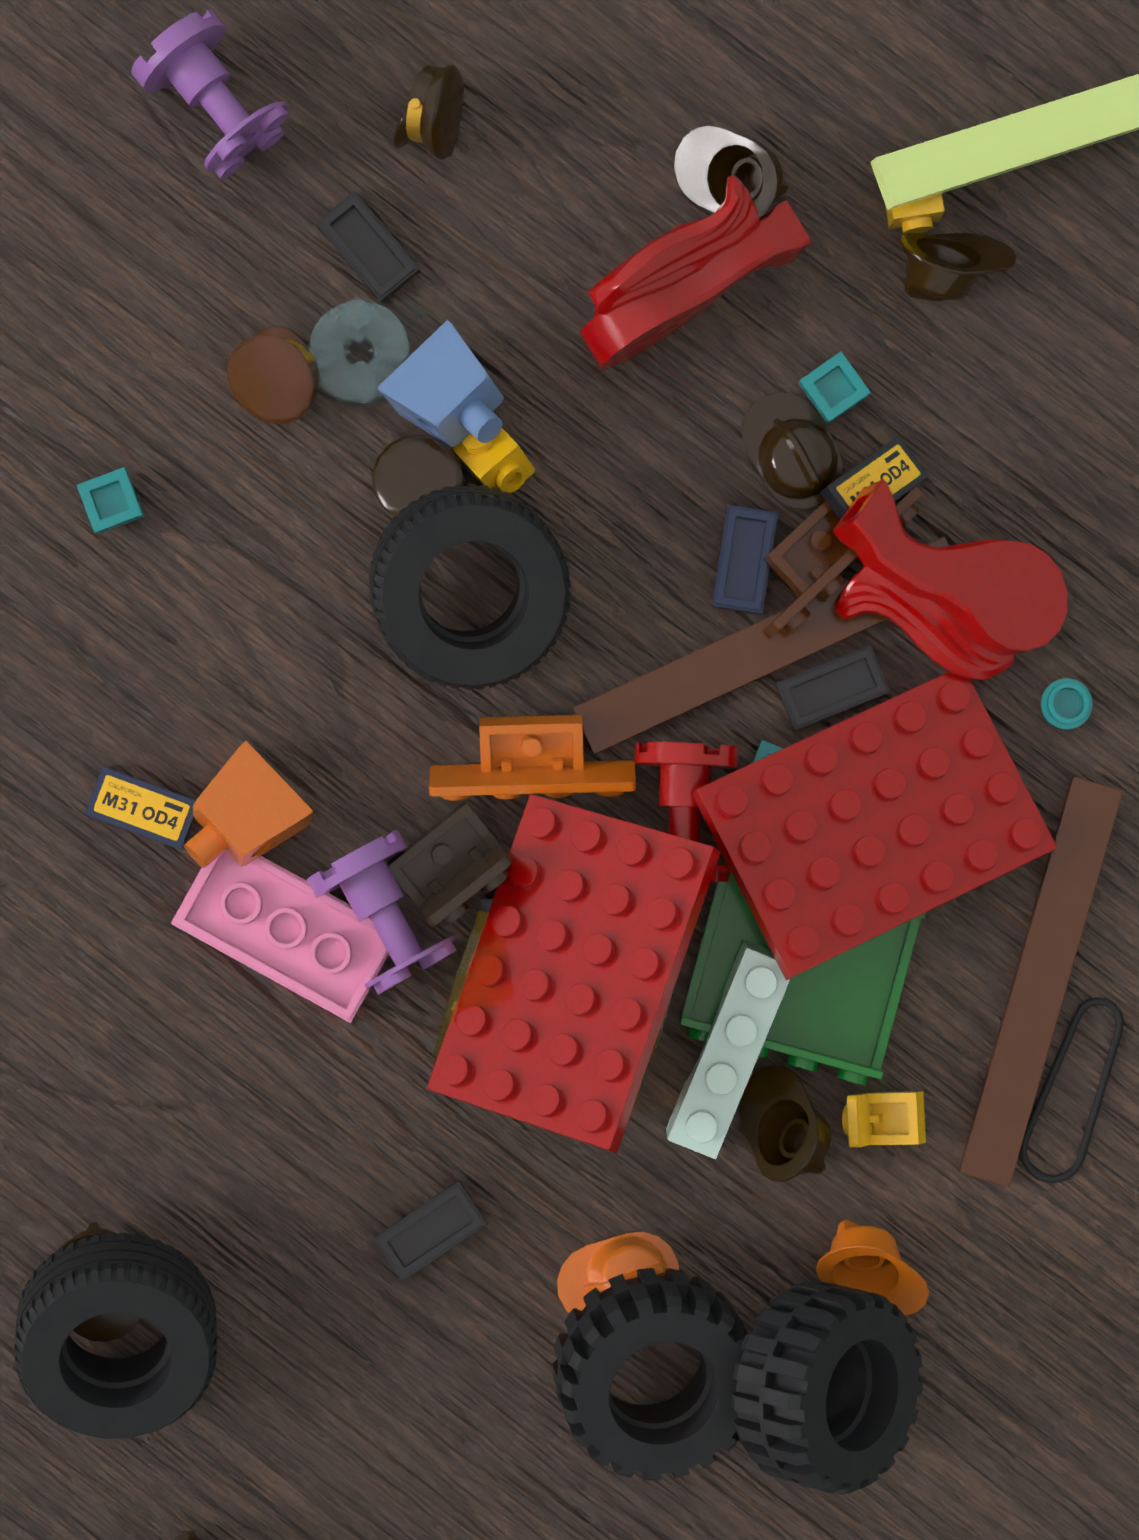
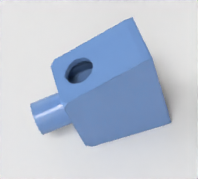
(445, 390)

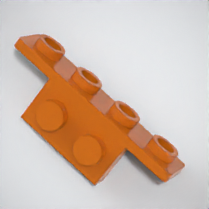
(532, 758)

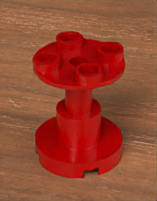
(682, 771)

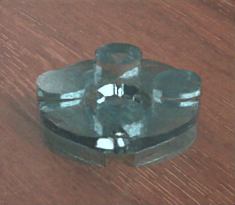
(357, 322)

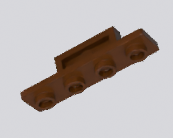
(814, 558)

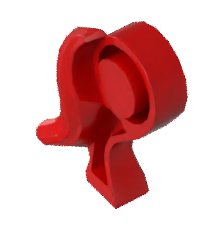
(686, 273)
(958, 602)

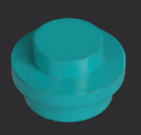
(1066, 703)

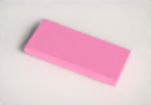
(284, 931)

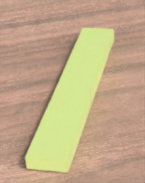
(1008, 143)

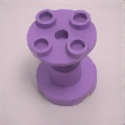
(188, 63)
(374, 894)

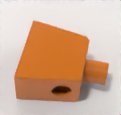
(245, 811)

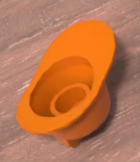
(603, 1260)
(871, 1262)

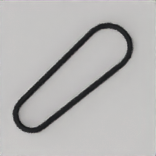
(1098, 1098)

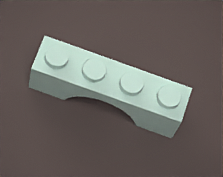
(729, 1053)

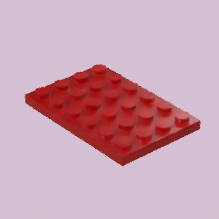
(873, 822)
(574, 972)

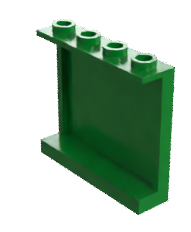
(827, 1014)

